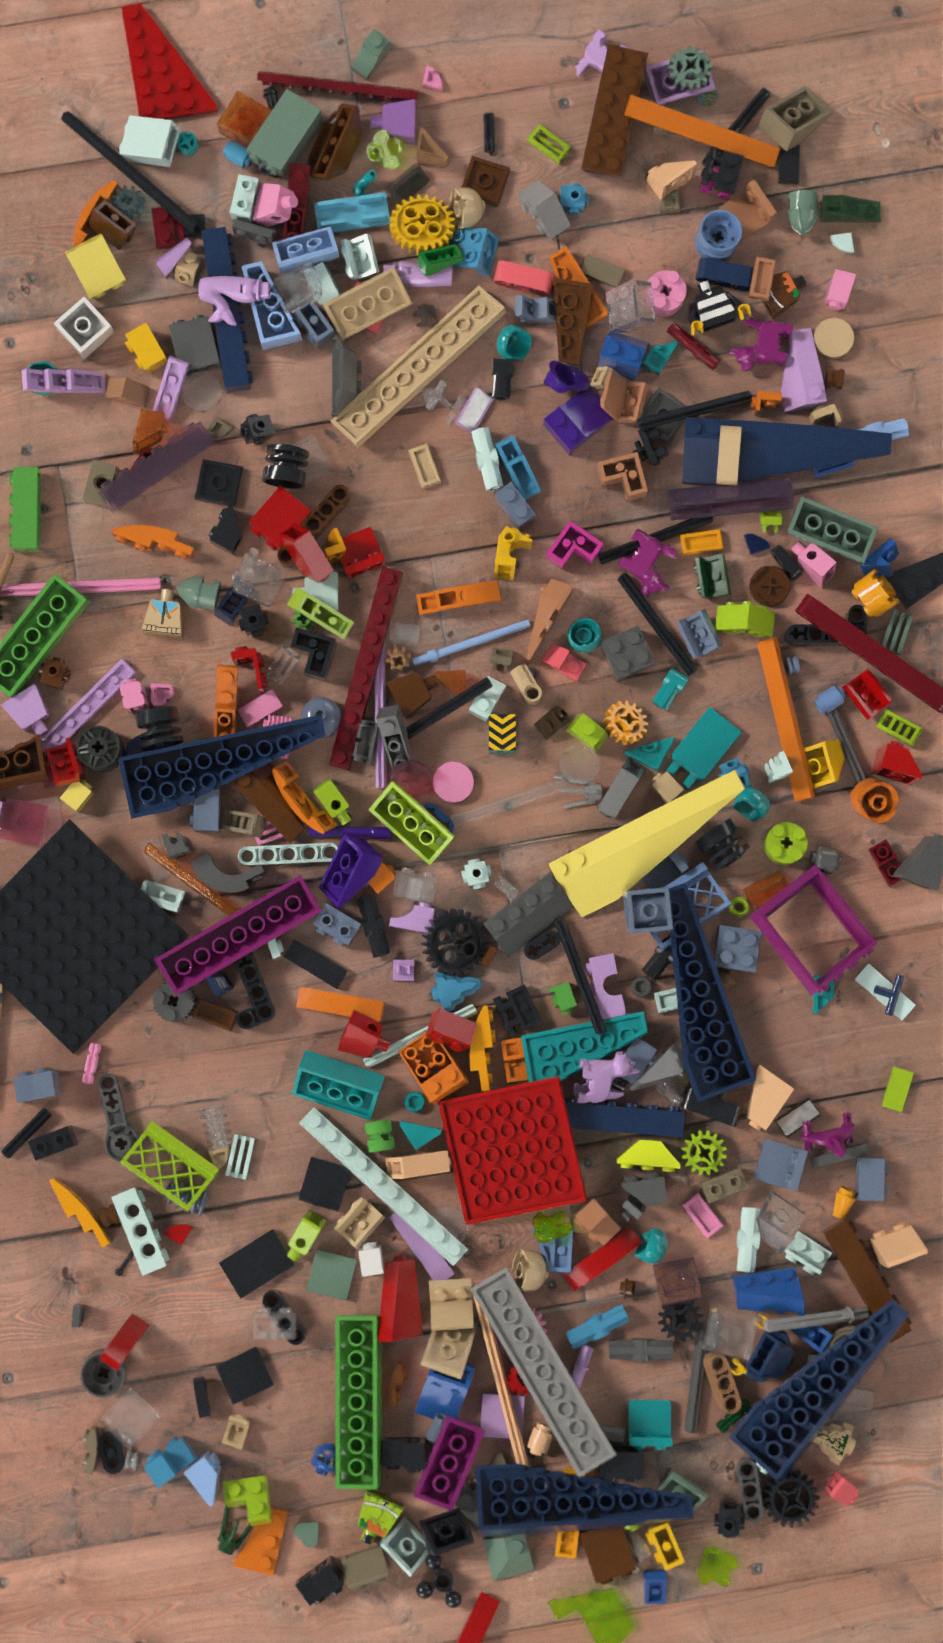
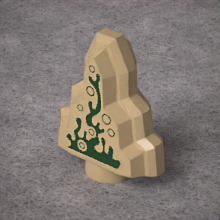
(836, 1441)

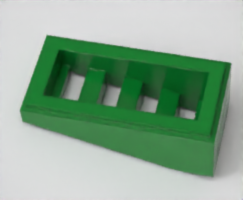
(432, 261)

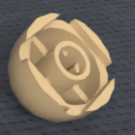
(467, 207)
(529, 1270)

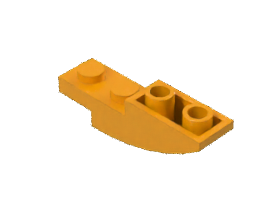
(482, 1039)

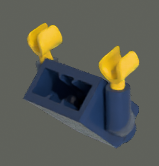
(769, 1357)

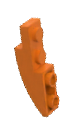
(145, 537)
(458, 597)
(226, 700)

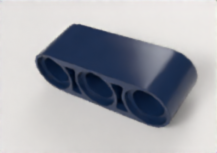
(724, 274)

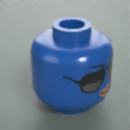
(324, 1459)

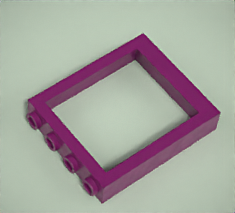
(838, 907)

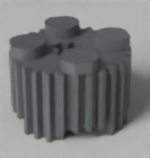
(169, 1012)

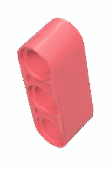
(524, 278)

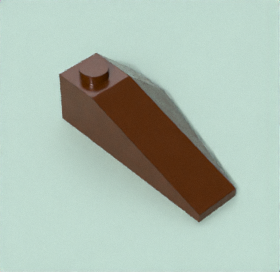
(266, 797)

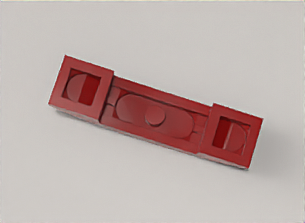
(602, 1258)

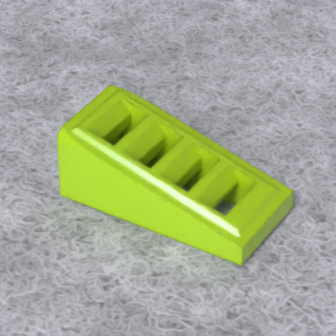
(902, 738)

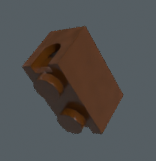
(112, 224)

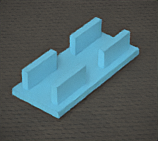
(353, 212)

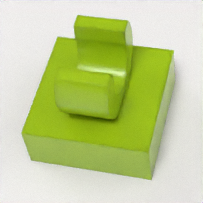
(770, 518)

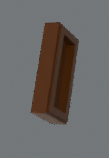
(215, 1014)

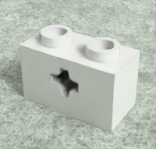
(371, 1259)

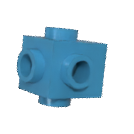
(573, 198)
(742, 770)

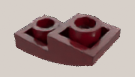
(886, 861)

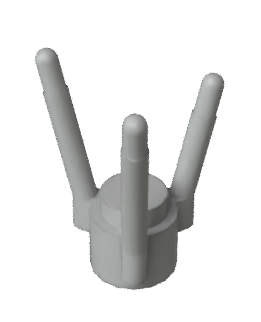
(591, 791)

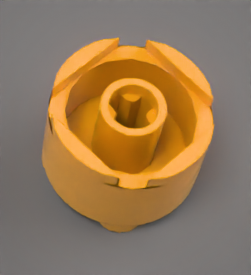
(875, 594)

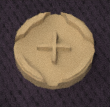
(833, 338)

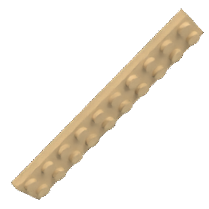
(418, 366)

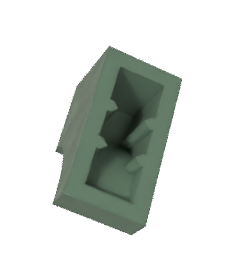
(372, 53)

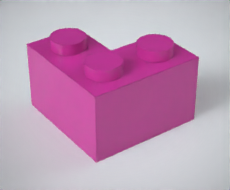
(573, 541)

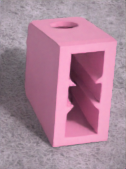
(273, 204)
(815, 563)

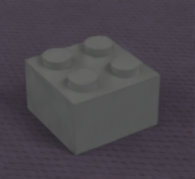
(627, 653)

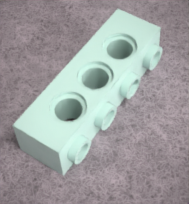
(146, 1262)

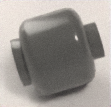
(826, 859)

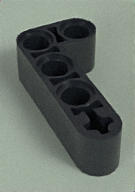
(825, 640)
(257, 1004)

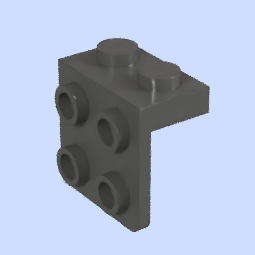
(255, 231)

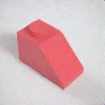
(841, 1489)

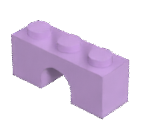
(599, 969)

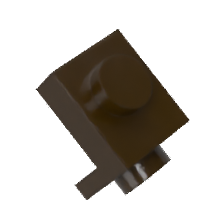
(552, 722)

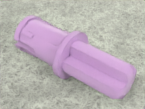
(581, 1365)

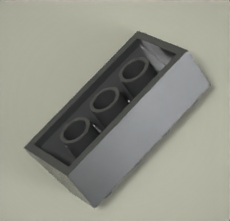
(528, 915)

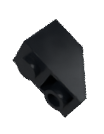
(227, 533)

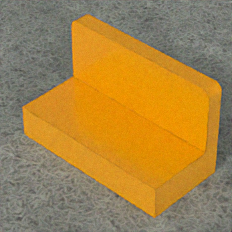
(335, 547)

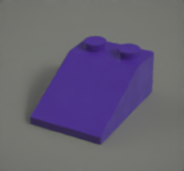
(577, 420)
(349, 869)

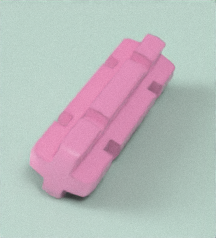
(91, 1063)

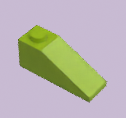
(320, 613)

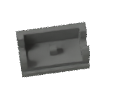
(176, 848)

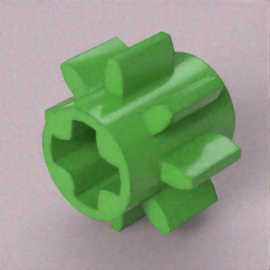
(299, 624)

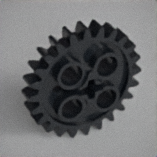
(449, 924)

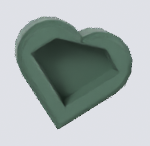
(307, 1532)

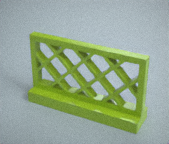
(182, 1153)

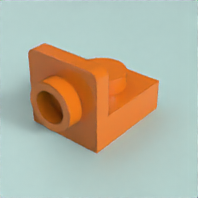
(768, 399)

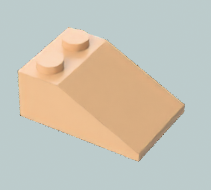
(897, 1245)

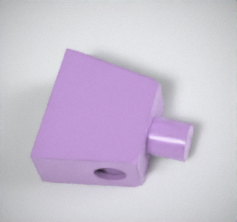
(28, 710)

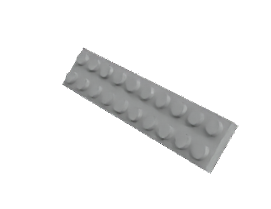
(543, 1372)

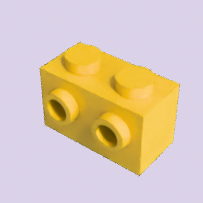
(146, 349)
(666, 1545)

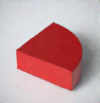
(178, 1232)

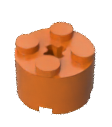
(874, 790)

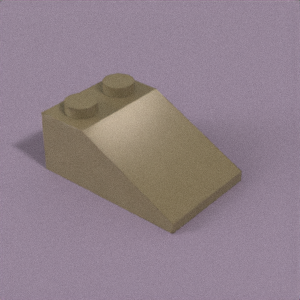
(794, 117)

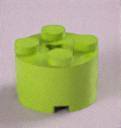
(795, 837)

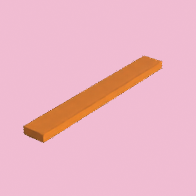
(701, 131)
(786, 718)

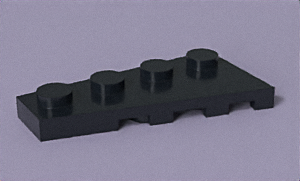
(917, 580)

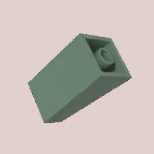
(285, 133)

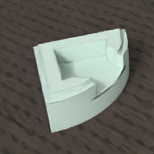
(843, 242)

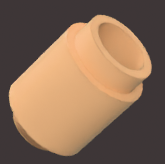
(540, 1439)

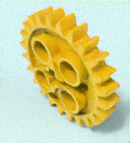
(422, 224)

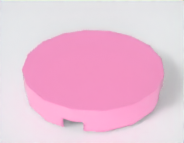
(453, 782)

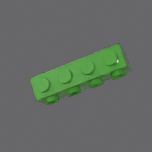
(26, 509)

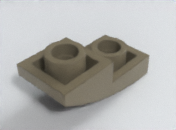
(91, 1444)

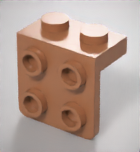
(623, 399)

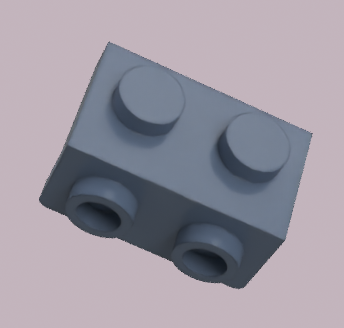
(699, 634)

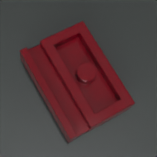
(167, 229)

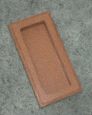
(762, 278)

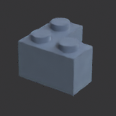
(37, 1086)

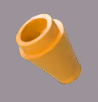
(844, 1200)

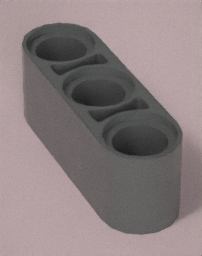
(753, 1499)

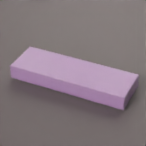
(171, 387)

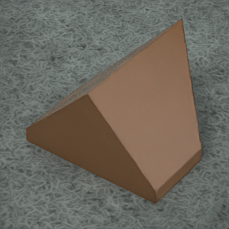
(429, 152)

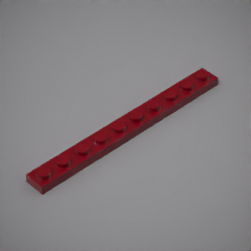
(366, 667)

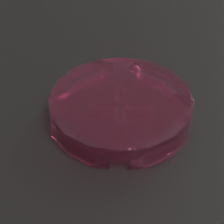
(412, 777)

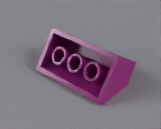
(449, 1462)

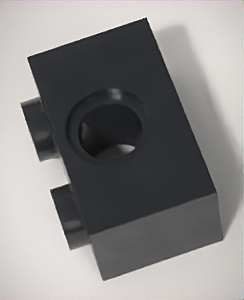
(53, 1142)

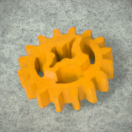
(625, 722)

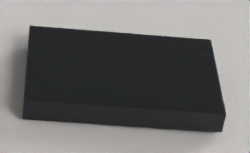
(256, 1263)

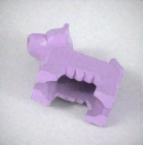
(594, 53)
(599, 1078)

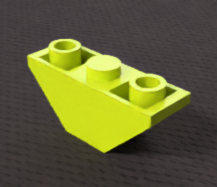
(649, 1155)

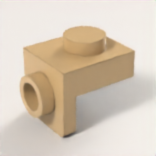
(187, 268)
(821, 413)
(235, 1432)

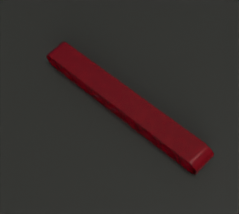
(871, 652)

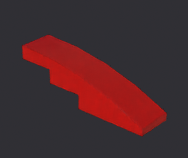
(478, 1619)

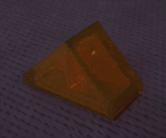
(452, 680)

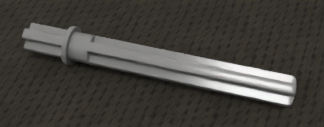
(845, 1315)

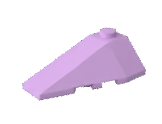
(802, 376)

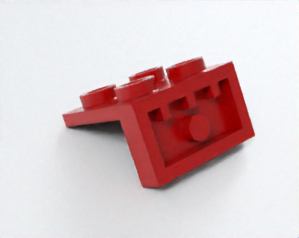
(361, 553)

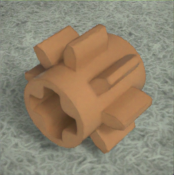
(395, 653)

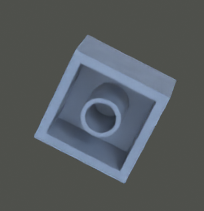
(736, 948)

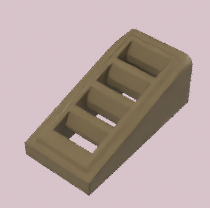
(255, 824)

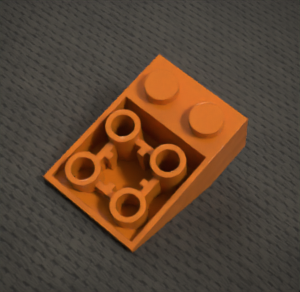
(423, 1057)

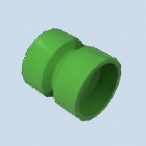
(379, 1135)

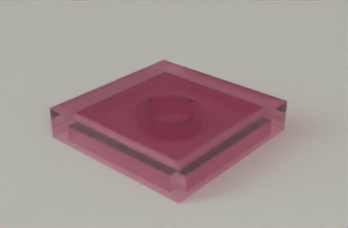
(23, 821)

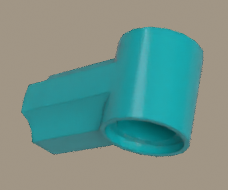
(671, 687)

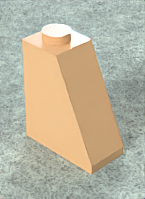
(766, 1098)
(418, 1164)

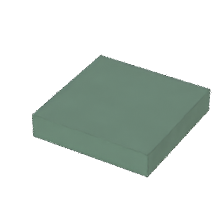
(331, 1274)

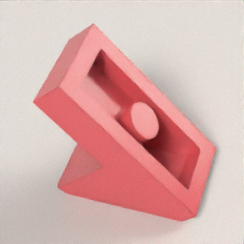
(564, 662)

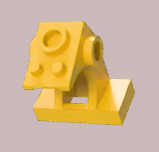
(507, 542)

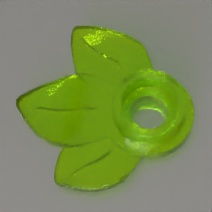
(388, 149)
(550, 1227)
(716, 1569)

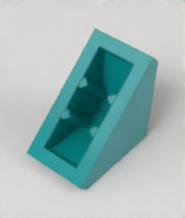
(419, 1134)

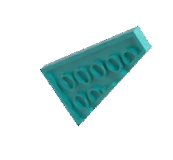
(561, 1049)

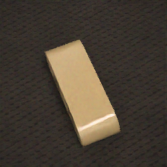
(729, 455)

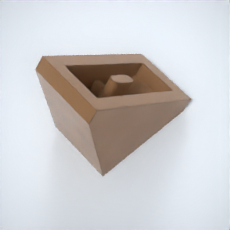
(126, 391)

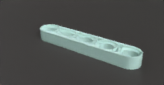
(278, 854)

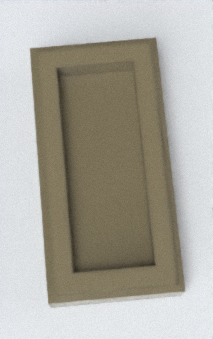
(602, 271)

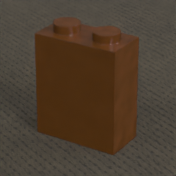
(607, 1553)

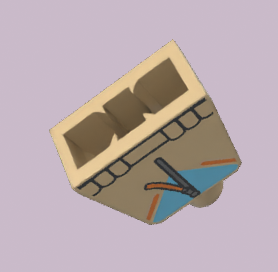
(164, 617)

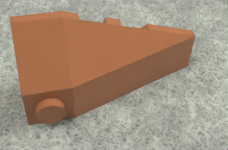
(552, 601)

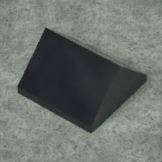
(445, 1532)

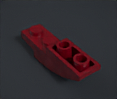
(298, 183)

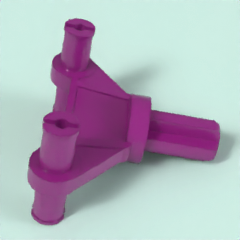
(832, 1138)

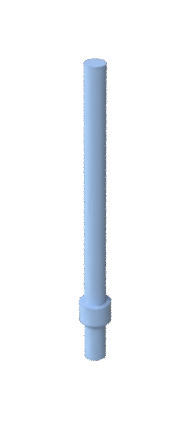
(433, 655)

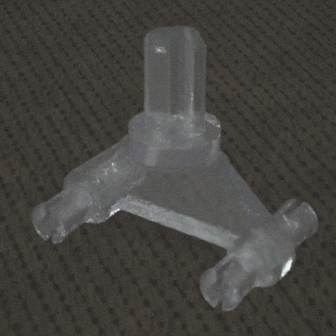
(434, 395)

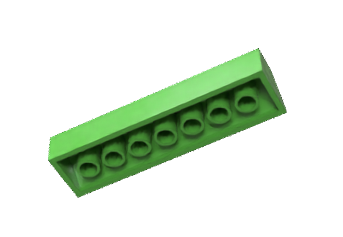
(359, 1402)

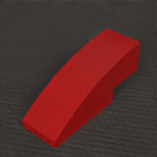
(124, 1342)

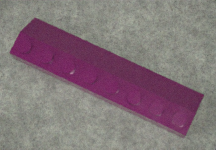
(237, 935)

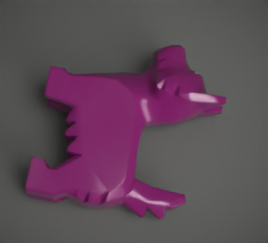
(767, 344)
(644, 560)

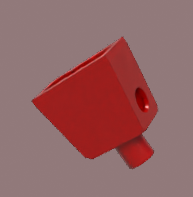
(362, 1036)

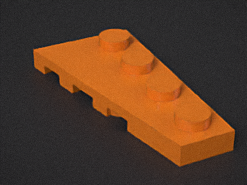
(567, 268)

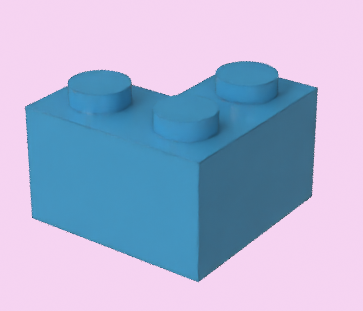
(167, 1463)

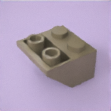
(365, 1567)

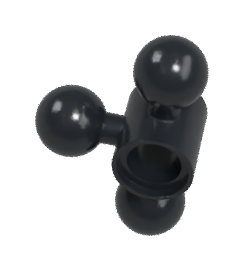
(425, 1589)

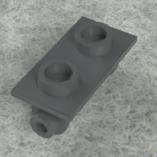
(367, 737)

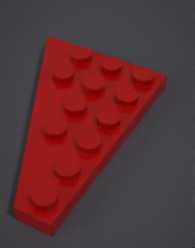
(160, 76)

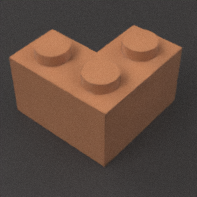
(626, 470)
(596, 1221)

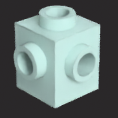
(476, 882)

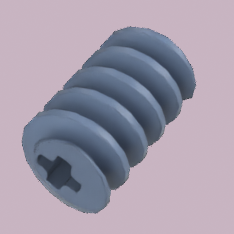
(199, 1205)

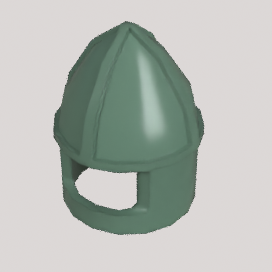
(803, 210)
(199, 594)

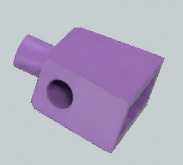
(398, 120)

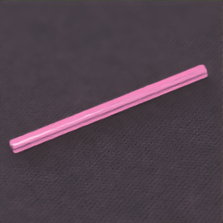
(86, 586)

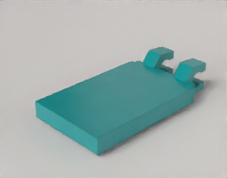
(703, 746)

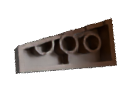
(24, 764)

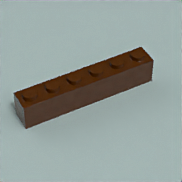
(862, 1270)

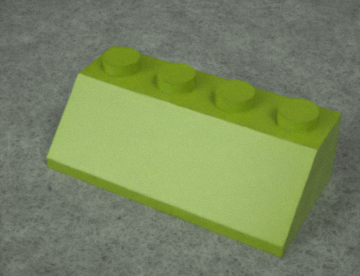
(412, 823)

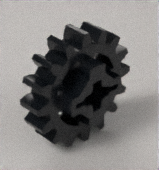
(668, 1310)

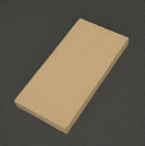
(367, 303)

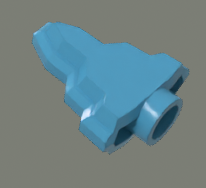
(453, 989)

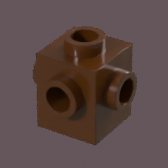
(55, 680)

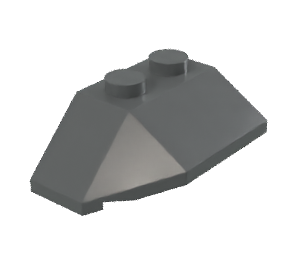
(344, 375)

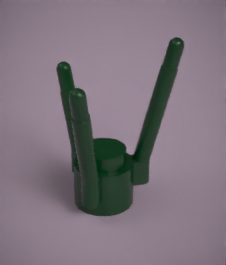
(229, 1541)

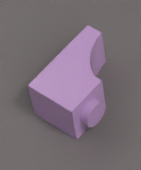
(416, 919)

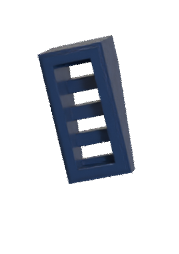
(225, 616)
(220, 983)

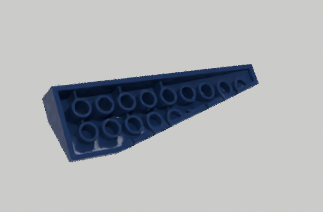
(180, 773)

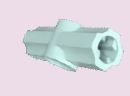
(487, 459)
(748, 1240)

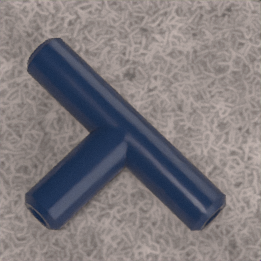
(891, 994)

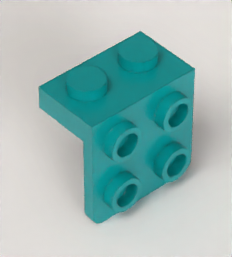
(649, 1424)

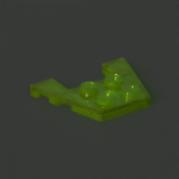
(601, 1613)

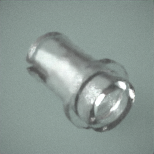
(506, 888)

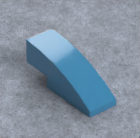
(517, 467)

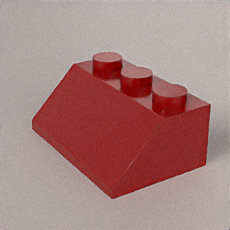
(896, 764)

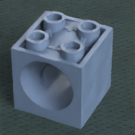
(647, 910)

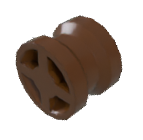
(834, 378)
(109, 1216)

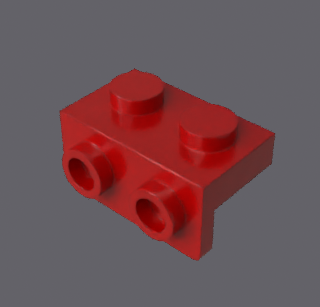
(867, 694)
(64, 764)

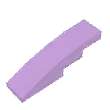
(63, 381)

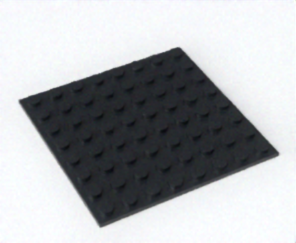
(78, 936)

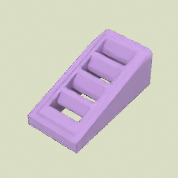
(170, 259)

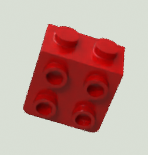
(243, 656)

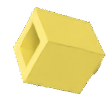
(77, 795)

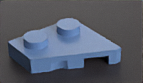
(558, 1253)

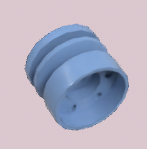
(719, 225)

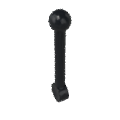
(119, 1271)

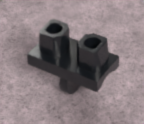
(647, 437)

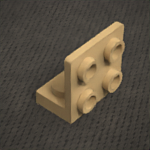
(451, 1304)

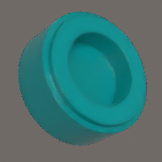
(414, 1101)

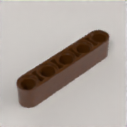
(317, 516)

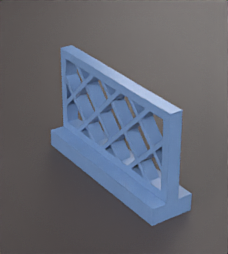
(693, 879)

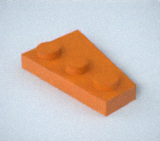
(263, 1545)

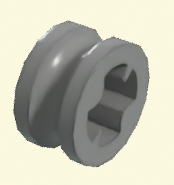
(131, 1460)

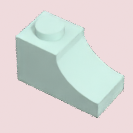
(486, 702)

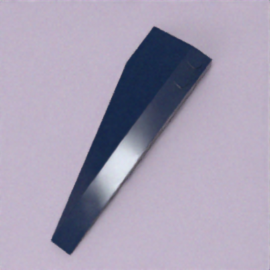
(775, 448)
(708, 1031)
(796, 1412)
(536, 1500)

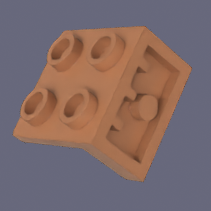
(751, 209)

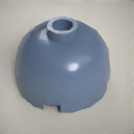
(328, 709)

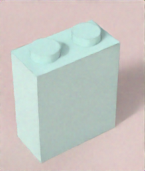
(149, 141)

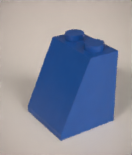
(623, 354)

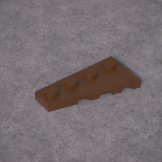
(572, 314)

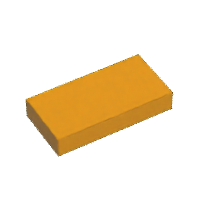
(701, 542)

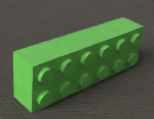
(38, 633)

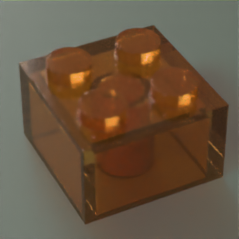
(242, 119)

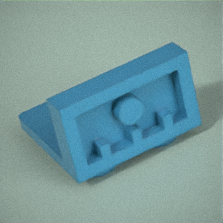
(477, 248)

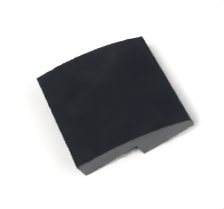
(324, 1184)
(244, 1375)

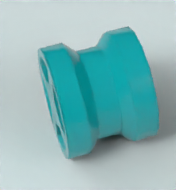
(187, 139)

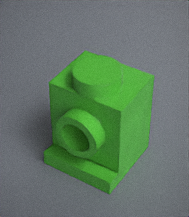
(563, 998)

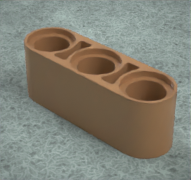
(714, 1376)

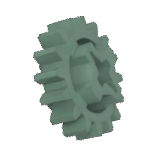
(688, 59)

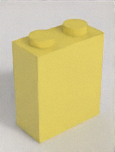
(95, 266)

